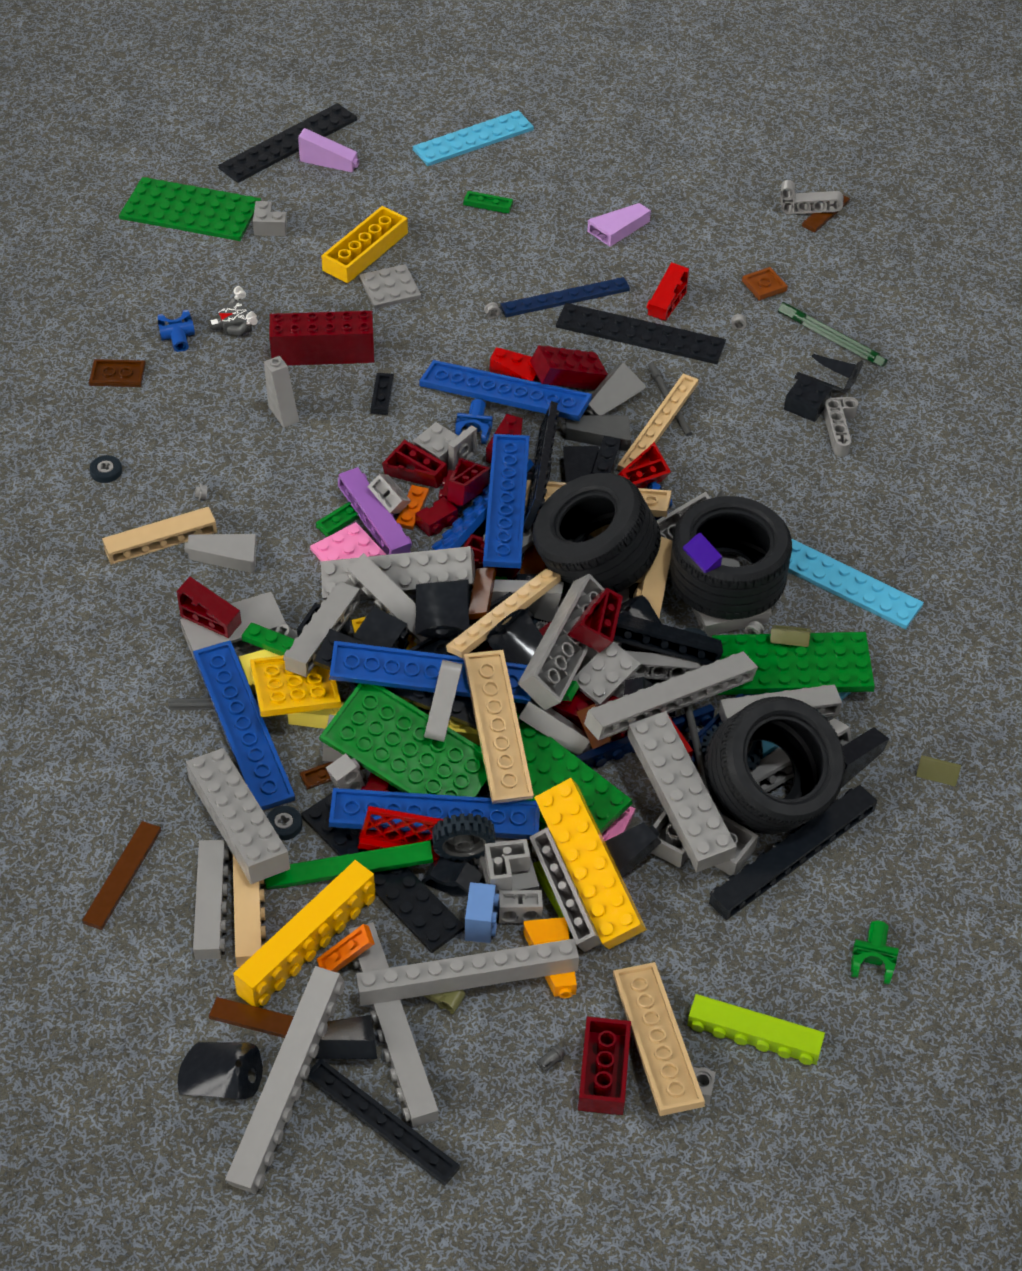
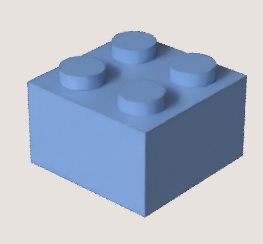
(481, 912)

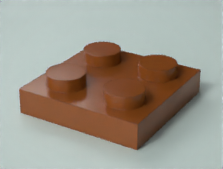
(764, 283)

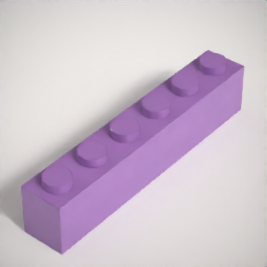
(373, 514)

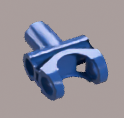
(177, 330)
(475, 418)

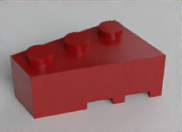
(669, 292)
(512, 364)
(647, 468)

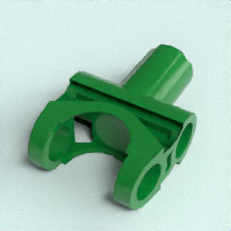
(875, 951)

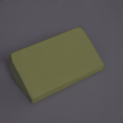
(790, 635)
(938, 770)

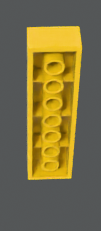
(590, 864)
(305, 935)

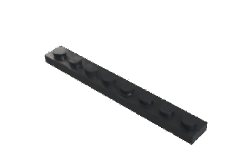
(383, 1122)

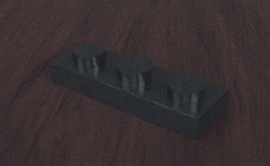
(382, 393)

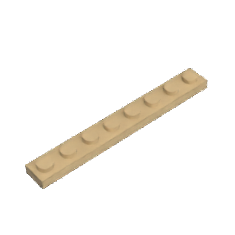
(661, 419)
(519, 600)

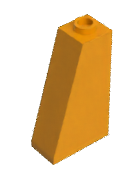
(548, 931)

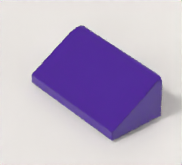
(703, 553)

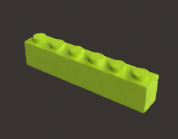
(755, 1029)

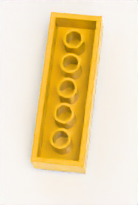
(364, 244)

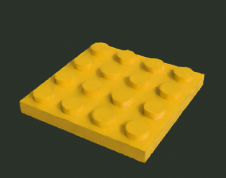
(287, 692)

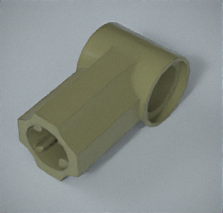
(448, 1000)

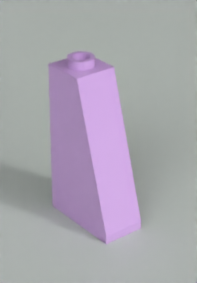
(325, 152)
(619, 223)

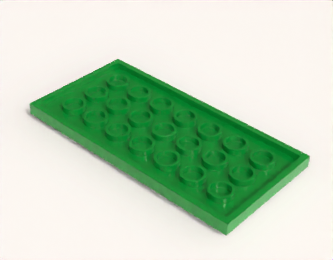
(190, 208)
(828, 660)
(389, 741)
(553, 764)

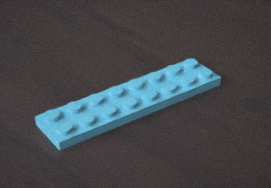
(472, 138)
(853, 585)

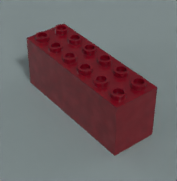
(322, 337)

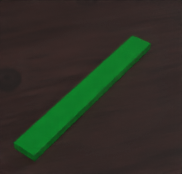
(373, 860)

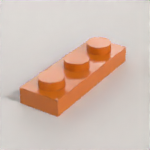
(407, 515)
(347, 949)

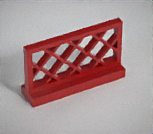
(386, 838)

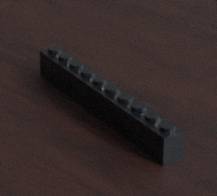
(792, 852)

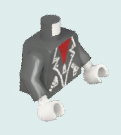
(234, 317)

